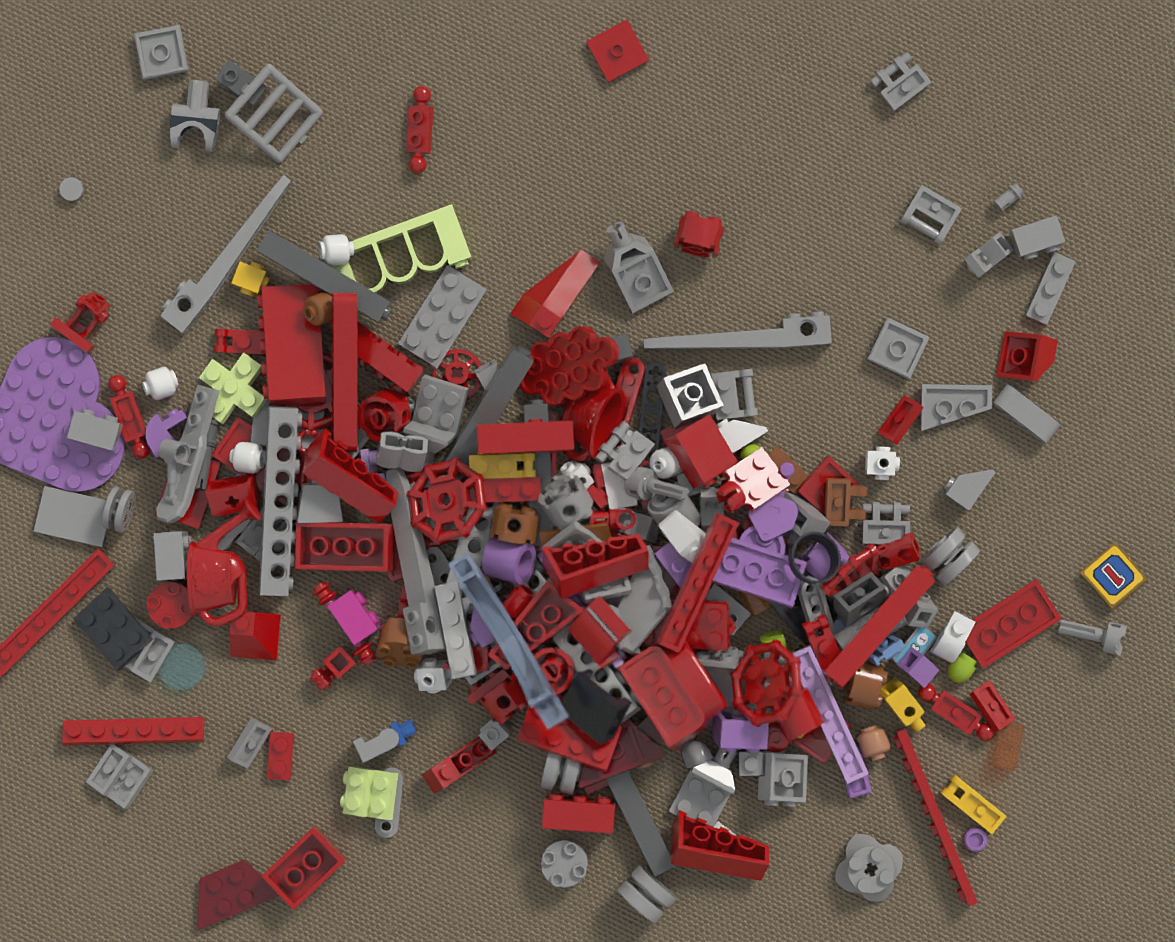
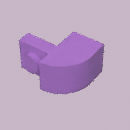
(159, 429)

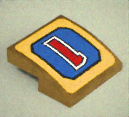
(1113, 576)

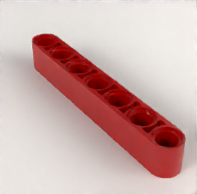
(344, 370)

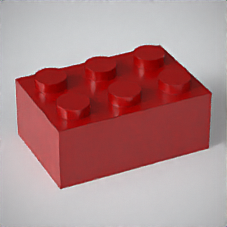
(578, 813)
(304, 867)

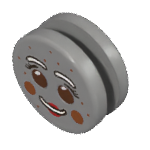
(118, 509)

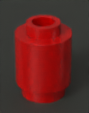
(518, 600)

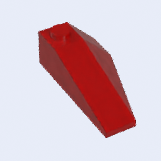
(553, 296)

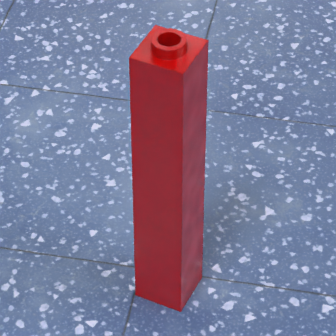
(879, 625)

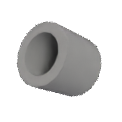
(662, 506)

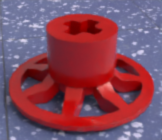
(458, 372)

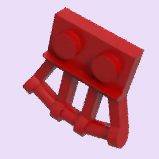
(869, 559)

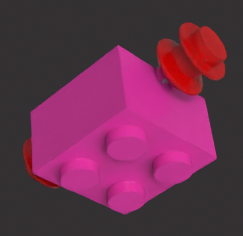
(353, 618)

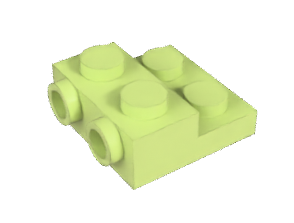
(369, 793)

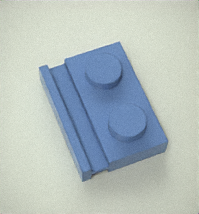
(886, 650)

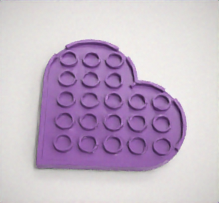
(36, 411)

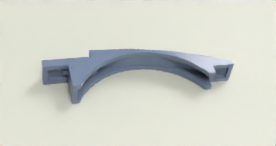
(524, 664)

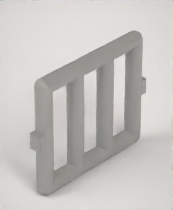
(300, 99)

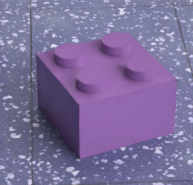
(737, 732)

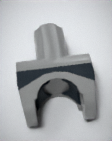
(195, 116)

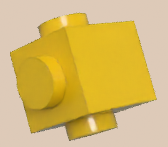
(250, 278)

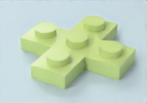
(234, 387)

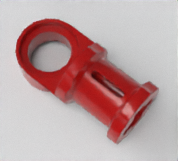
(611, 517)

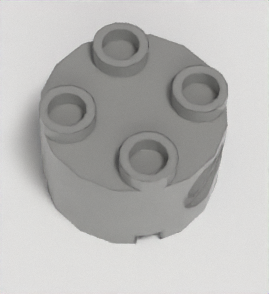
(566, 501)
(564, 862)

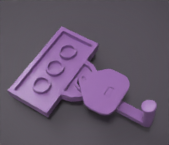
(761, 566)

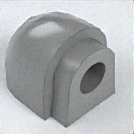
(695, 753)

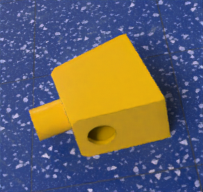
(898, 699)

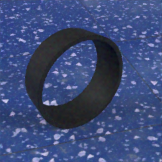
(831, 547)

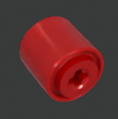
(802, 717)

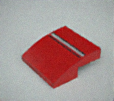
(599, 630)

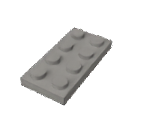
(442, 316)

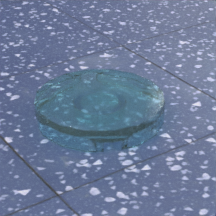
(183, 667)

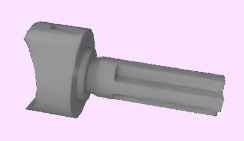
(644, 484)
(1109, 637)

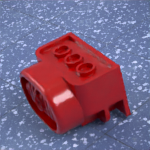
(674, 692)

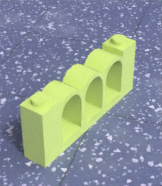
(450, 235)

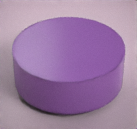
(975, 839)

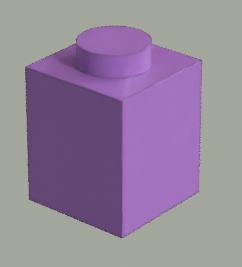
(917, 667)

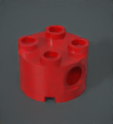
(699, 235)
(384, 412)
(169, 605)
(556, 667)
(498, 706)

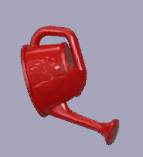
(594, 419)
(218, 575)

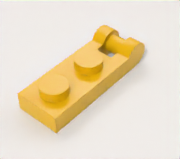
(503, 465)
(974, 805)

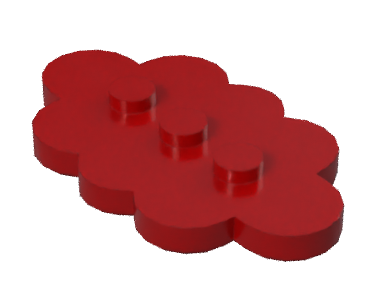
(569, 365)

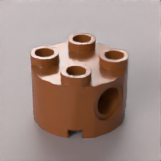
(500, 526)
(394, 645)
(865, 686)

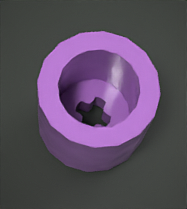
(509, 560)

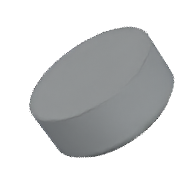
(71, 189)

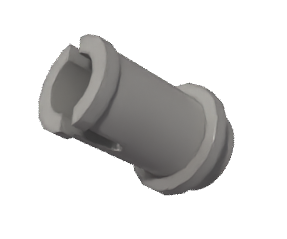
(1008, 197)

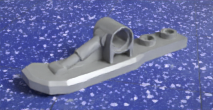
(186, 456)

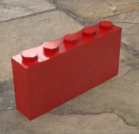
(291, 347)

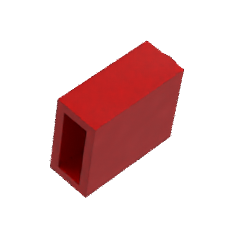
(702, 452)

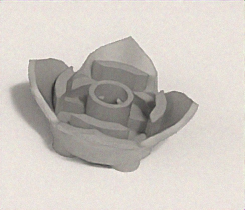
(864, 850)

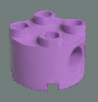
(819, 560)

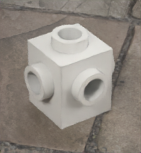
(873, 467)
(574, 468)
(431, 675)

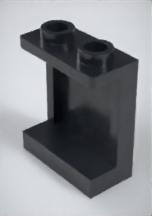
(594, 708)

